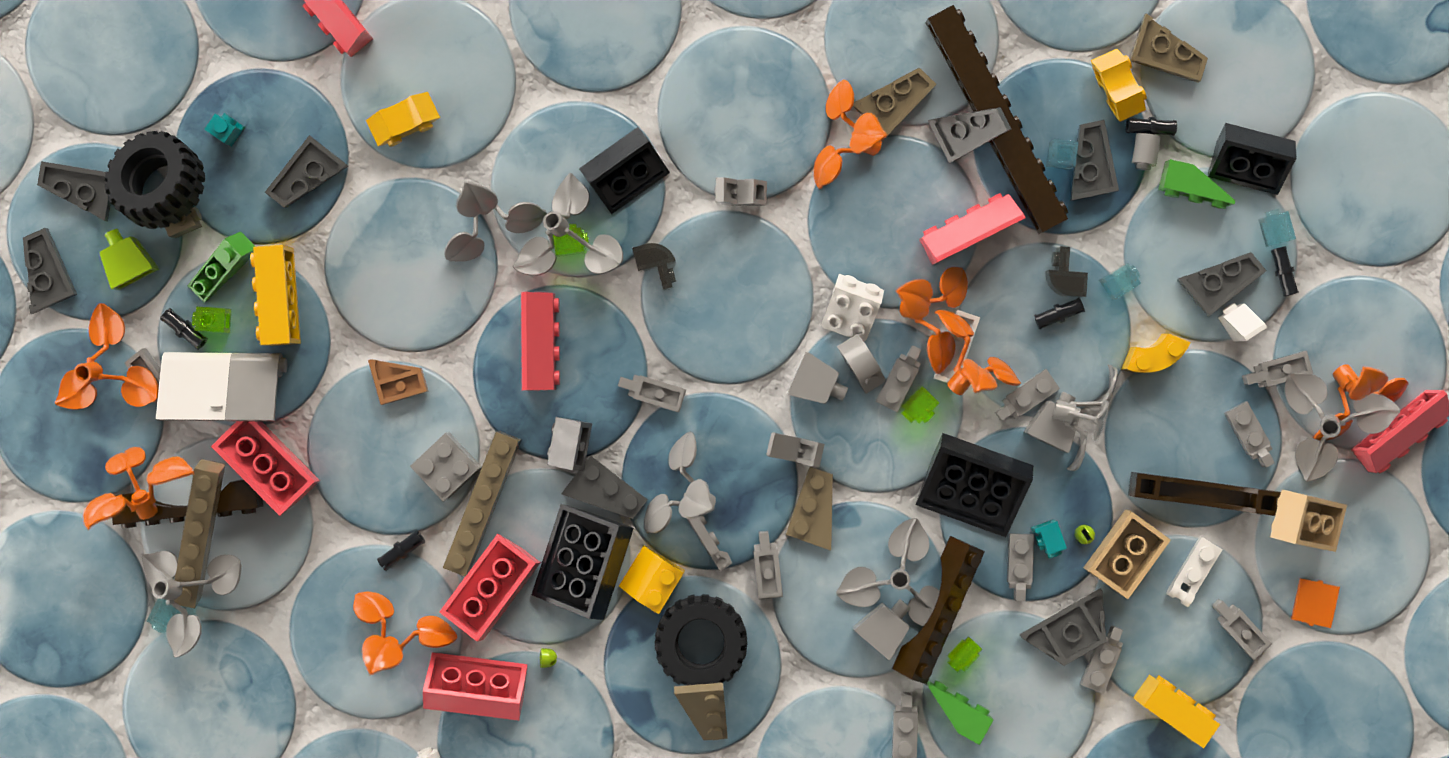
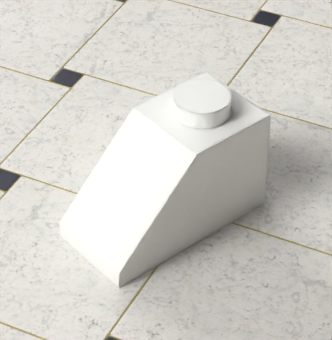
(1241, 322)

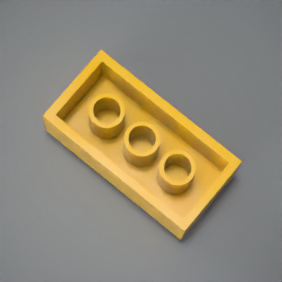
(275, 295)

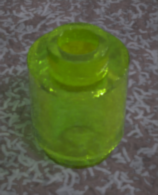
(964, 654)

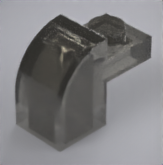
(656, 256)
(1064, 281)

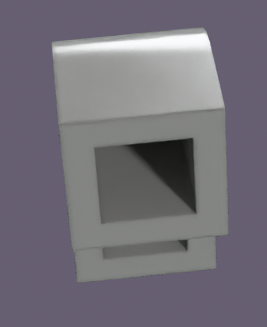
(740, 192)
(862, 363)

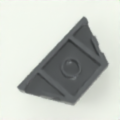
(1071, 630)

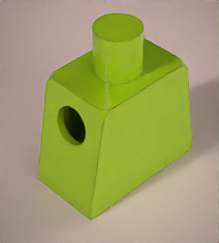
(125, 260)

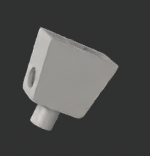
(816, 381)
(1051, 430)
(884, 627)

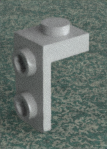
(795, 449)

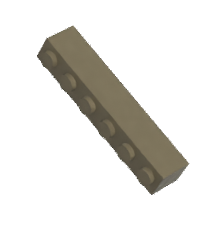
(482, 503)
(198, 529)

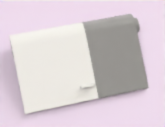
(219, 386)

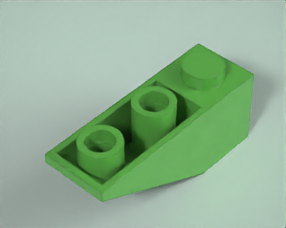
(1189, 181)
(221, 265)
(968, 720)

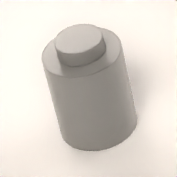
(1146, 151)

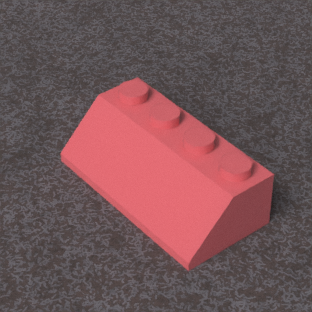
(341, 23)
(970, 229)
(538, 341)
(1409, 426)
(265, 464)
(489, 587)
(475, 686)

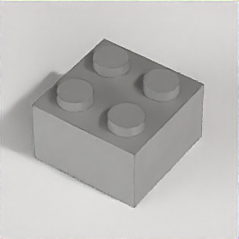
(446, 466)

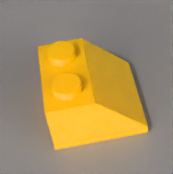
(651, 579)

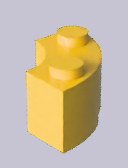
(1116, 78)
(403, 119)
(1156, 357)

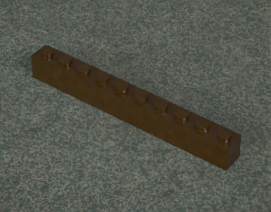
(982, 93)

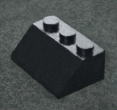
(1252, 158)
(624, 170)

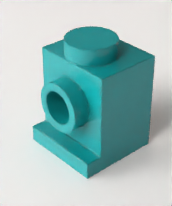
(224, 128)
(1049, 538)

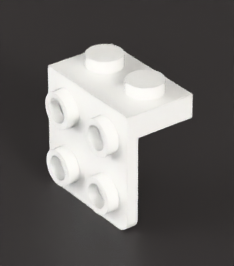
(852, 307)

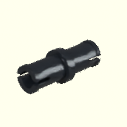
(1151, 126)
(1284, 271)
(1059, 313)
(183, 328)
(401, 550)

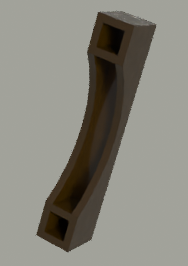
(1203, 493)
(233, 497)
(921, 653)

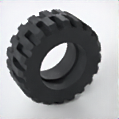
(137, 162)
(692, 609)

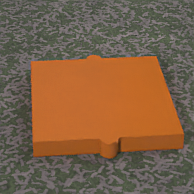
(1315, 603)

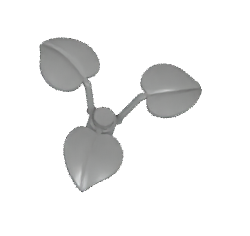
(569, 199)
(480, 200)
(1307, 391)
(1070, 413)
(697, 498)
(908, 542)
(160, 568)

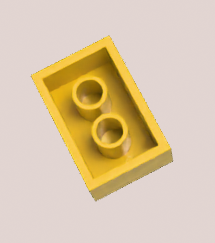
(1177, 709)

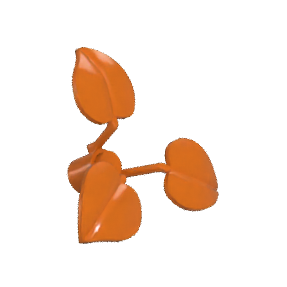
(865, 138)
(915, 305)
(972, 373)
(1368, 382)
(76, 388)
(142, 501)
(385, 652)

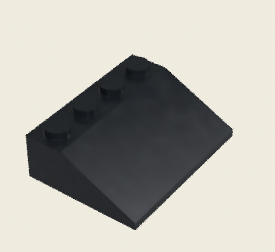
(975, 485)
(582, 562)

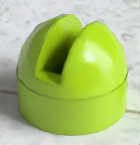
(1081, 538)
(547, 658)

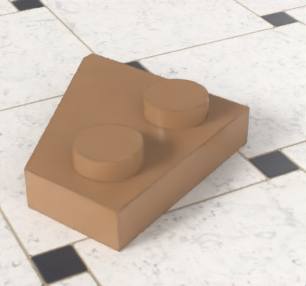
(396, 381)

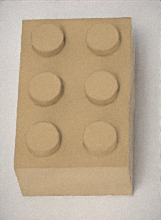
(1308, 521)
(1127, 553)

